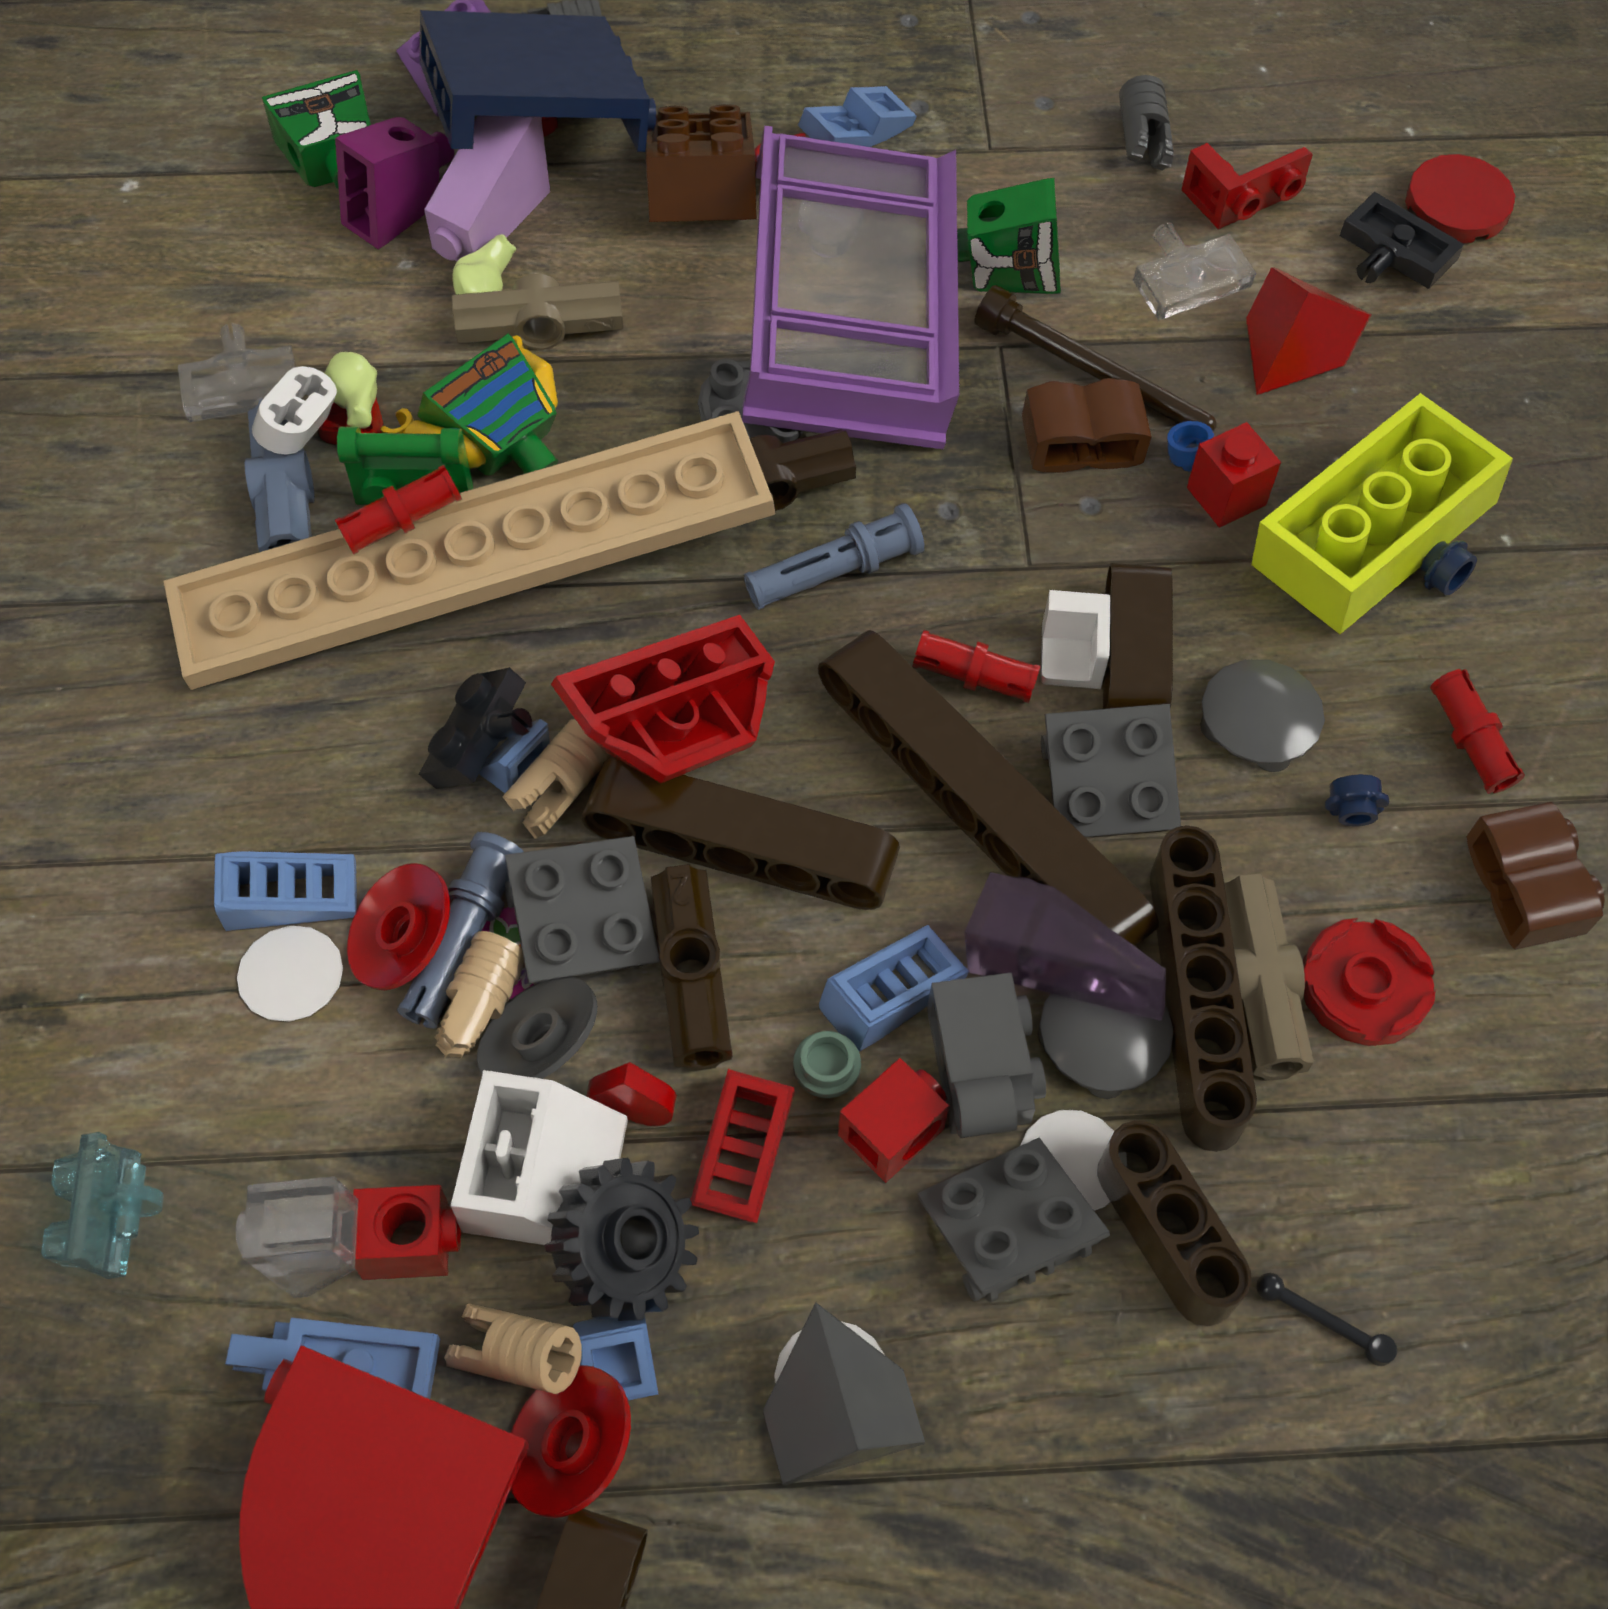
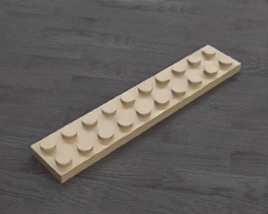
(468, 552)

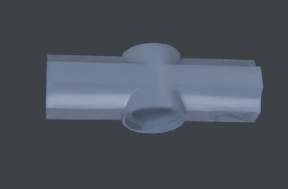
(279, 492)

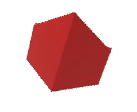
(1299, 331)

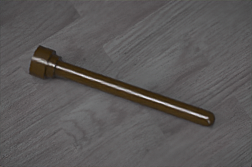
(1002, 313)

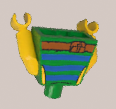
(500, 403)

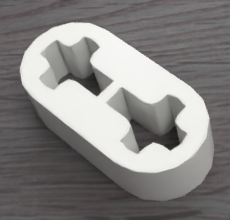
(286, 403)

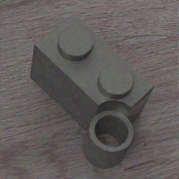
(984, 1054)

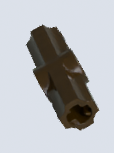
(803, 463)
(692, 999)

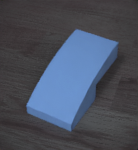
(863, 120)

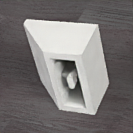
(523, 1148)

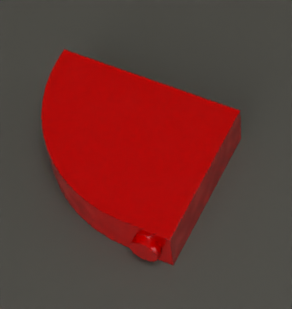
(367, 1493)

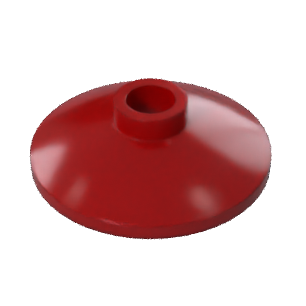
(398, 926)
(572, 1442)

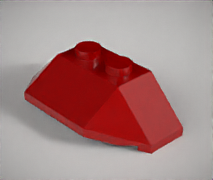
(674, 699)

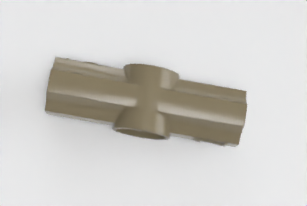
(537, 311)
(1268, 979)

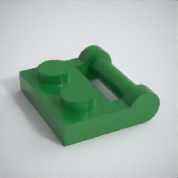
(398, 459)

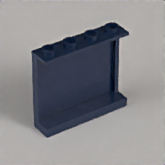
(529, 70)

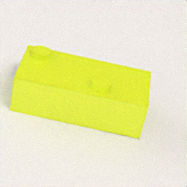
(1379, 512)

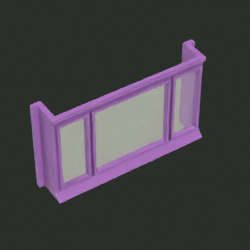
(854, 292)

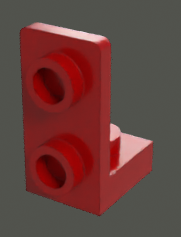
(1230, 197)

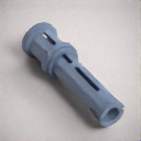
(859, 549)
(473, 902)

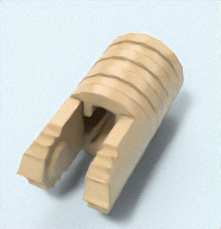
(561, 772)
(479, 991)
(519, 1350)

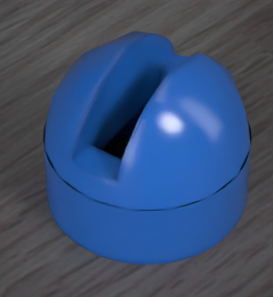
(1183, 442)

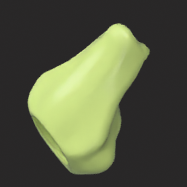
(483, 268)
(354, 385)

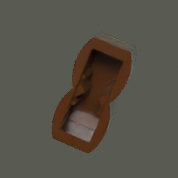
(1085, 425)
(1535, 875)

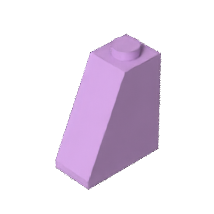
(489, 186)

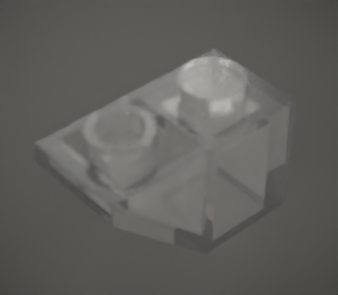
(299, 1233)

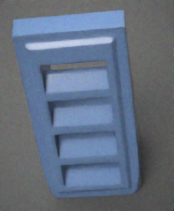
(262, 867)
(861, 1013)

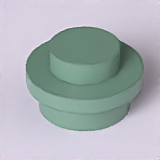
(827, 1064)

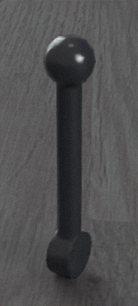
(1378, 1349)

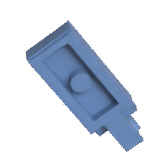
(389, 1354)

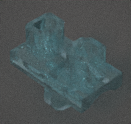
(105, 1209)

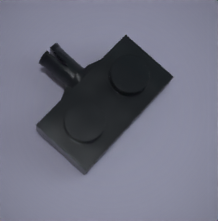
(1399, 241)
(475, 728)

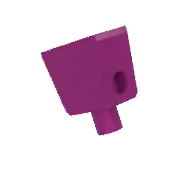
(388, 177)

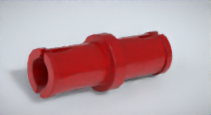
(398, 509)
(976, 666)
(1477, 731)

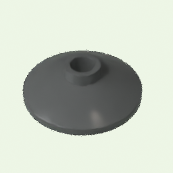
(539, 1029)

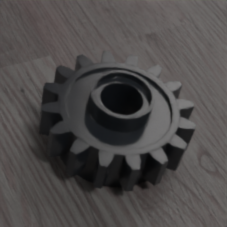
(587, 1244)

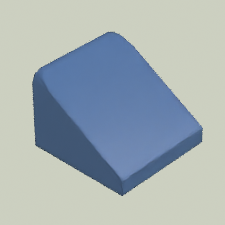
(515, 756)
(621, 1351)

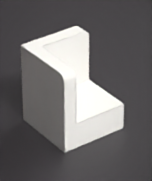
(1075, 639)

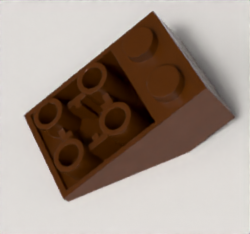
(701, 165)

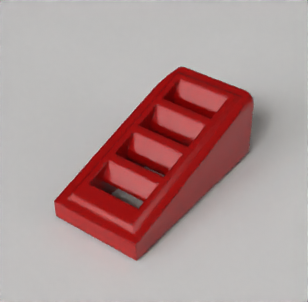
(758, 1091)

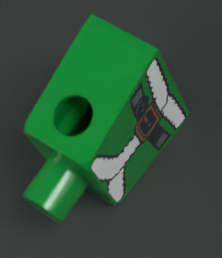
(309, 120)
(1013, 239)

